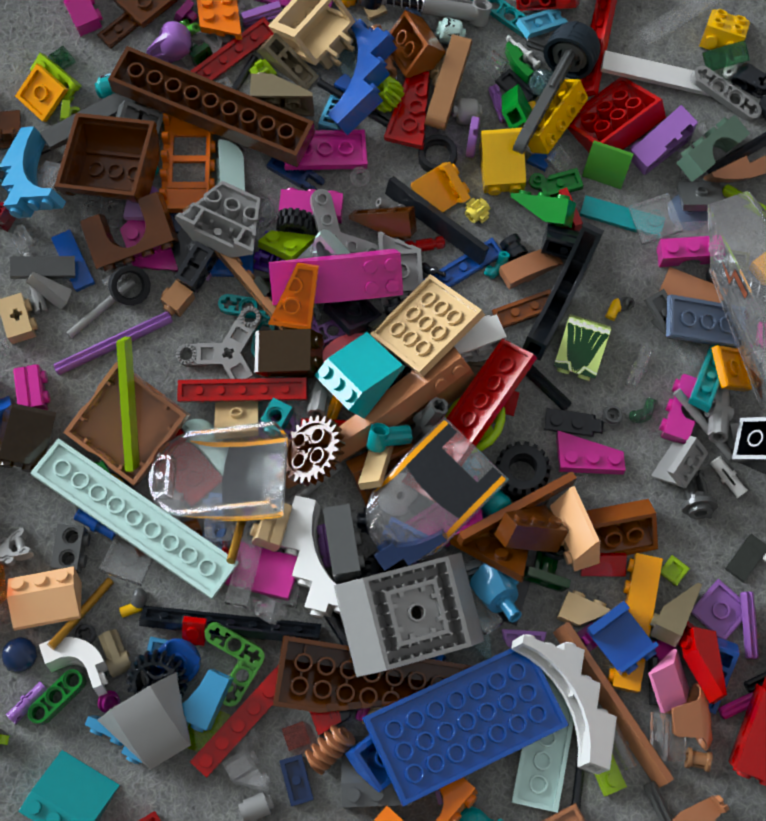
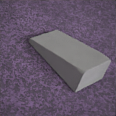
(51, 290)

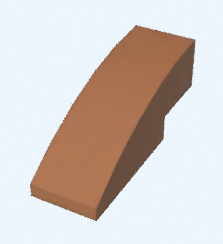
(738, 170)
(527, 268)

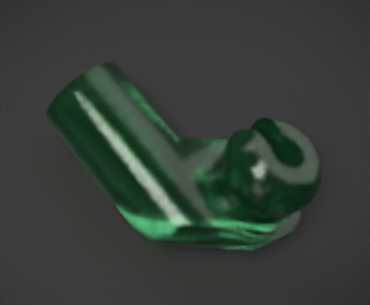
(644, 414)

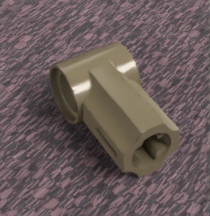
(116, 655)

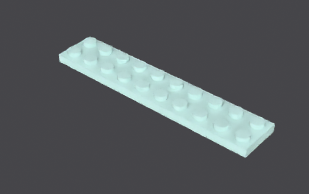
(134, 518)

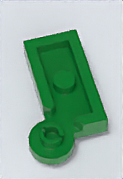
(555, 182)

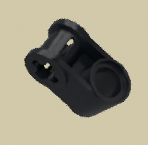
(750, 80)

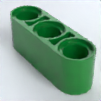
(46, 699)

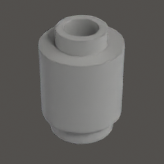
(256, 807)

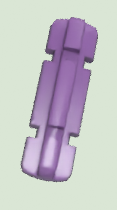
(495, 94)
(323, 543)

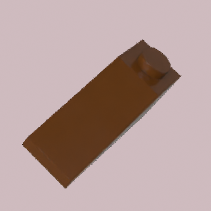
(393, 222)

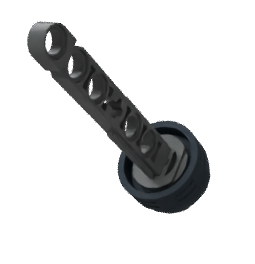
(570, 54)

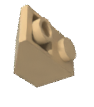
(581, 610)

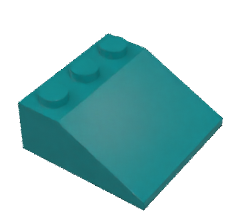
(360, 374)
(69, 792)

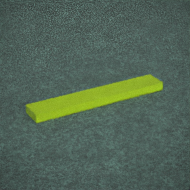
(128, 403)

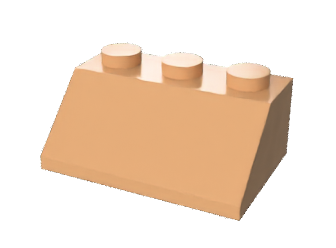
(581, 541)
(44, 598)

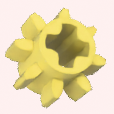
(477, 210)

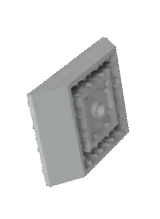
(380, 618)

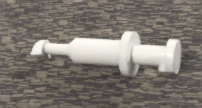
(528, 55)

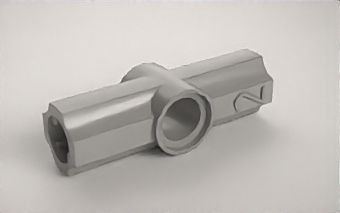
(720, 416)

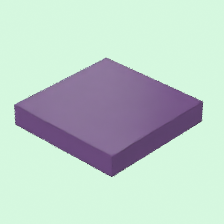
(719, 610)

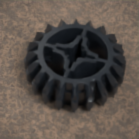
(148, 665)

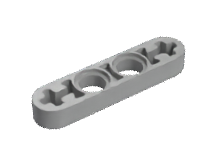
(724, 96)

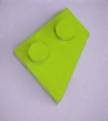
(285, 244)

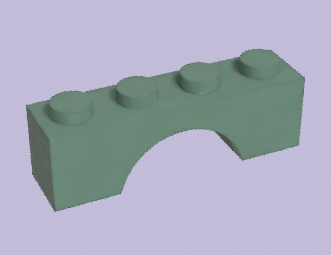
(700, 158)

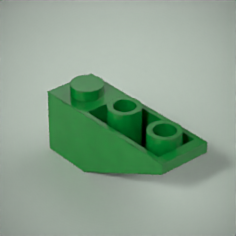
(551, 210)

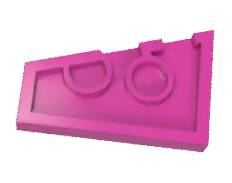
(586, 456)

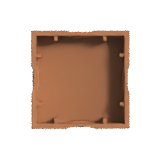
(99, 424)

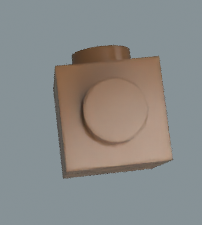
(177, 299)

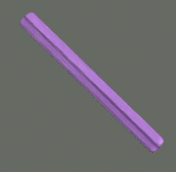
(110, 344)

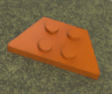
(219, 17)

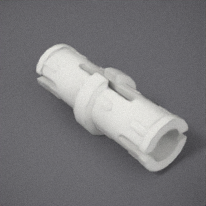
(719, 464)

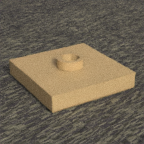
(236, 413)

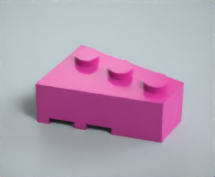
(84, 15)

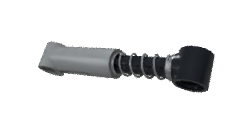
(474, 11)

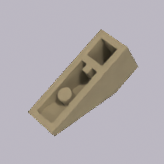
(287, 61)
(673, 617)

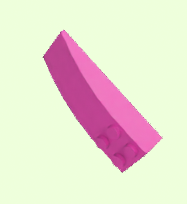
(345, 276)

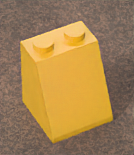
(500, 165)

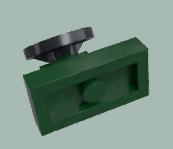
(544, 571)

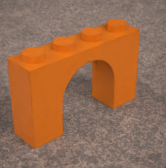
(455, 799)

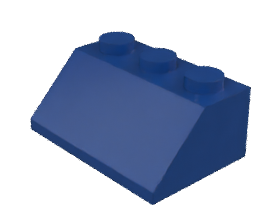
(368, 764)

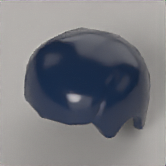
(19, 655)

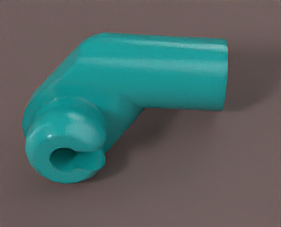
(502, 259)

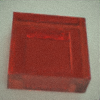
(296, 736)

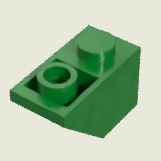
(515, 107)

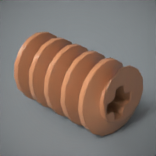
(329, 748)

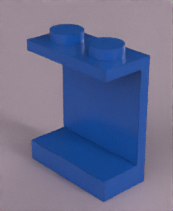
(622, 639)

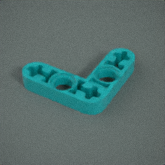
(231, 310)

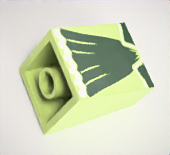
(582, 347)

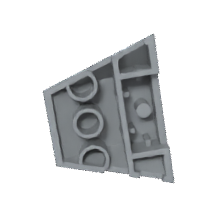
(223, 220)
(151, 722)

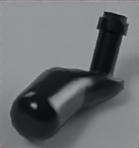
(432, 270)

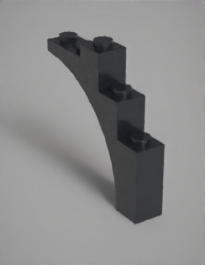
(563, 290)

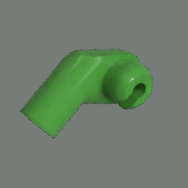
(193, 28)

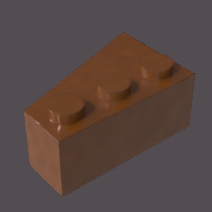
(531, 530)

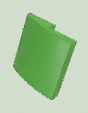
(607, 164)

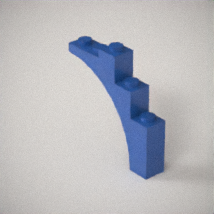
(370, 71)

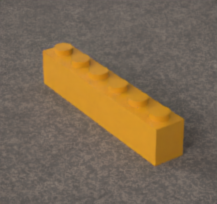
(641, 599)

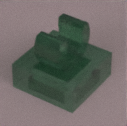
(62, 58)

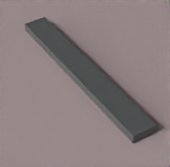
(58, 134)

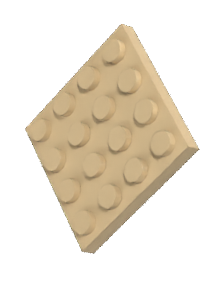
(427, 325)

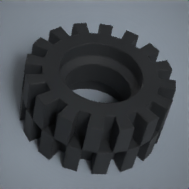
(295, 221)

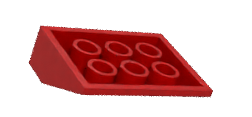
(618, 116)

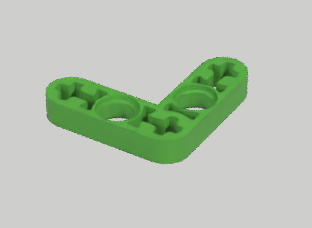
(243, 661)

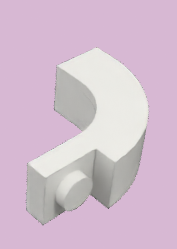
(81, 653)

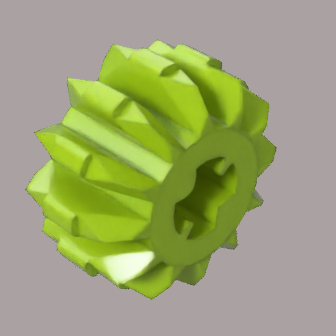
(391, 93)

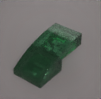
(726, 56)

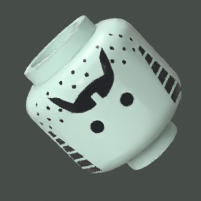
(448, 27)

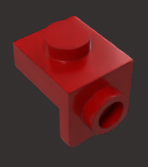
(194, 630)

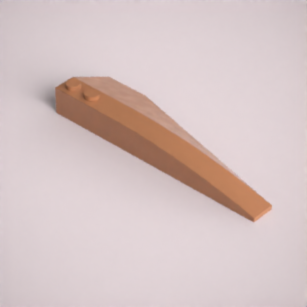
(405, 399)

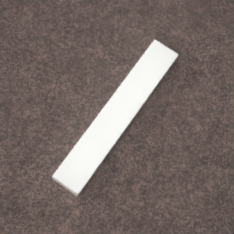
(651, 72)

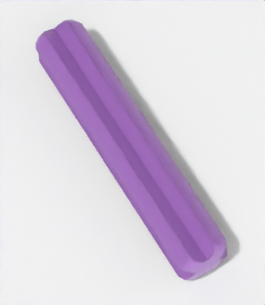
(749, 625)

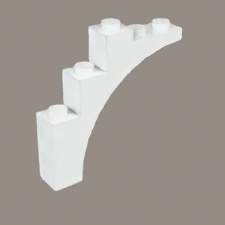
(309, 570)
(593, 725)

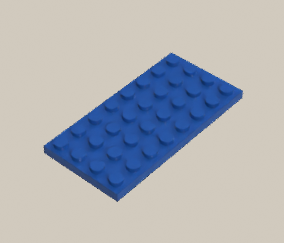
(463, 724)

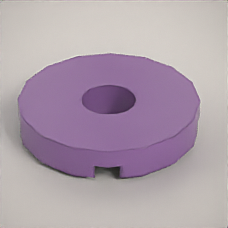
(472, 138)

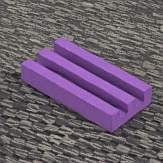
(269, 11)

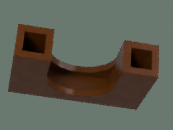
(158, 234)

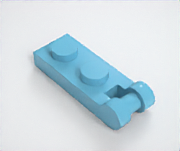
(540, 23)

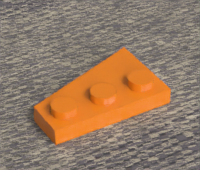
(298, 299)

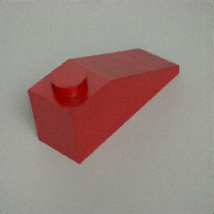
(703, 657)

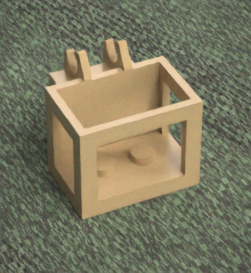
(315, 30)

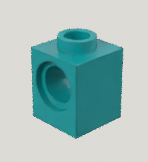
(280, 408)

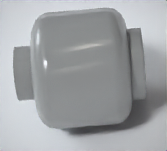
(465, 109)

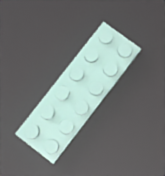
(544, 764)

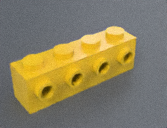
(559, 115)

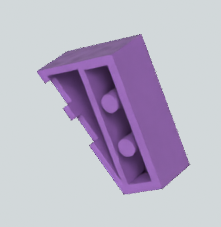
(663, 140)

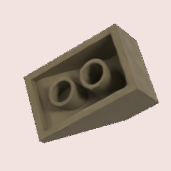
(282, 94)

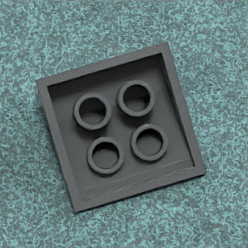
(343, 542)
(359, 793)

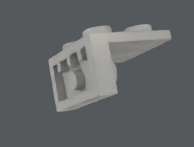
(681, 462)

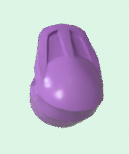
(172, 42)

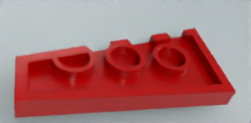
(409, 117)

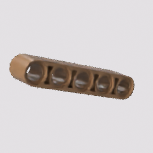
(448, 82)

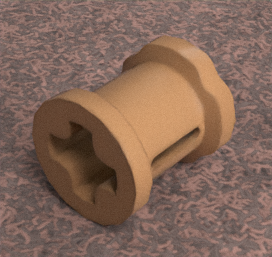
(698, 759)

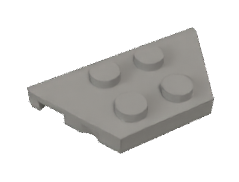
(410, 261)

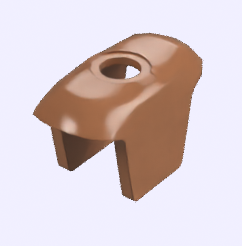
(693, 718)

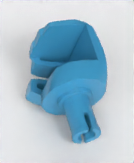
(496, 591)

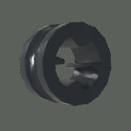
(84, 627)

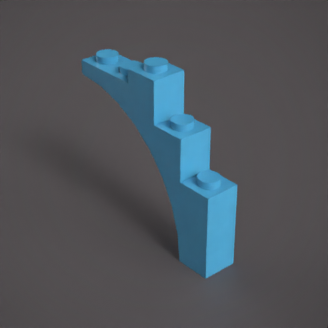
(21, 176)
(199, 708)

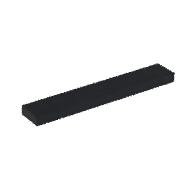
(437, 220)

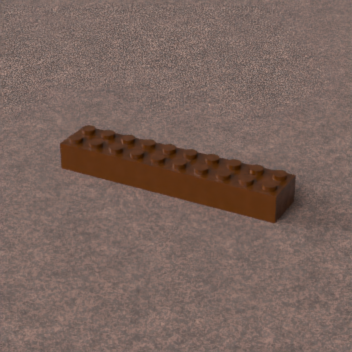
(212, 106)

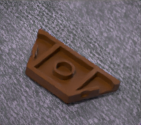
(493, 553)

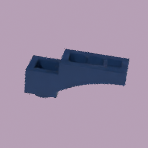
(392, 552)

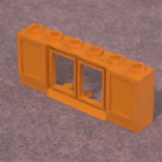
(181, 194)

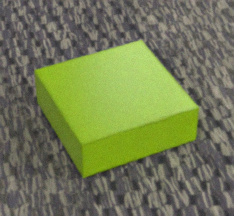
(674, 570)

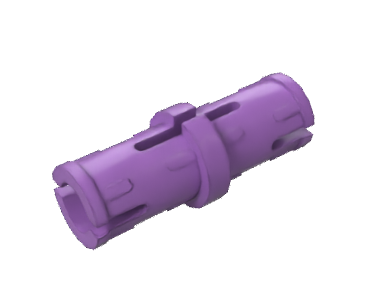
(24, 704)

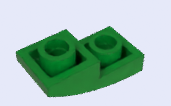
(515, 58)

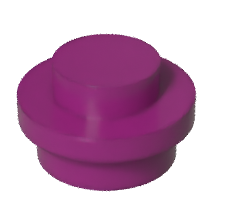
(108, 701)

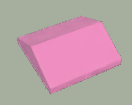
(669, 682)

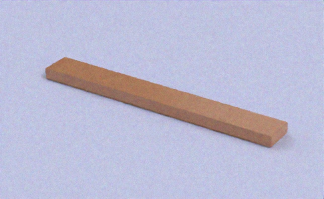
(613, 704)

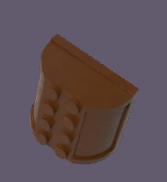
(109, 158)

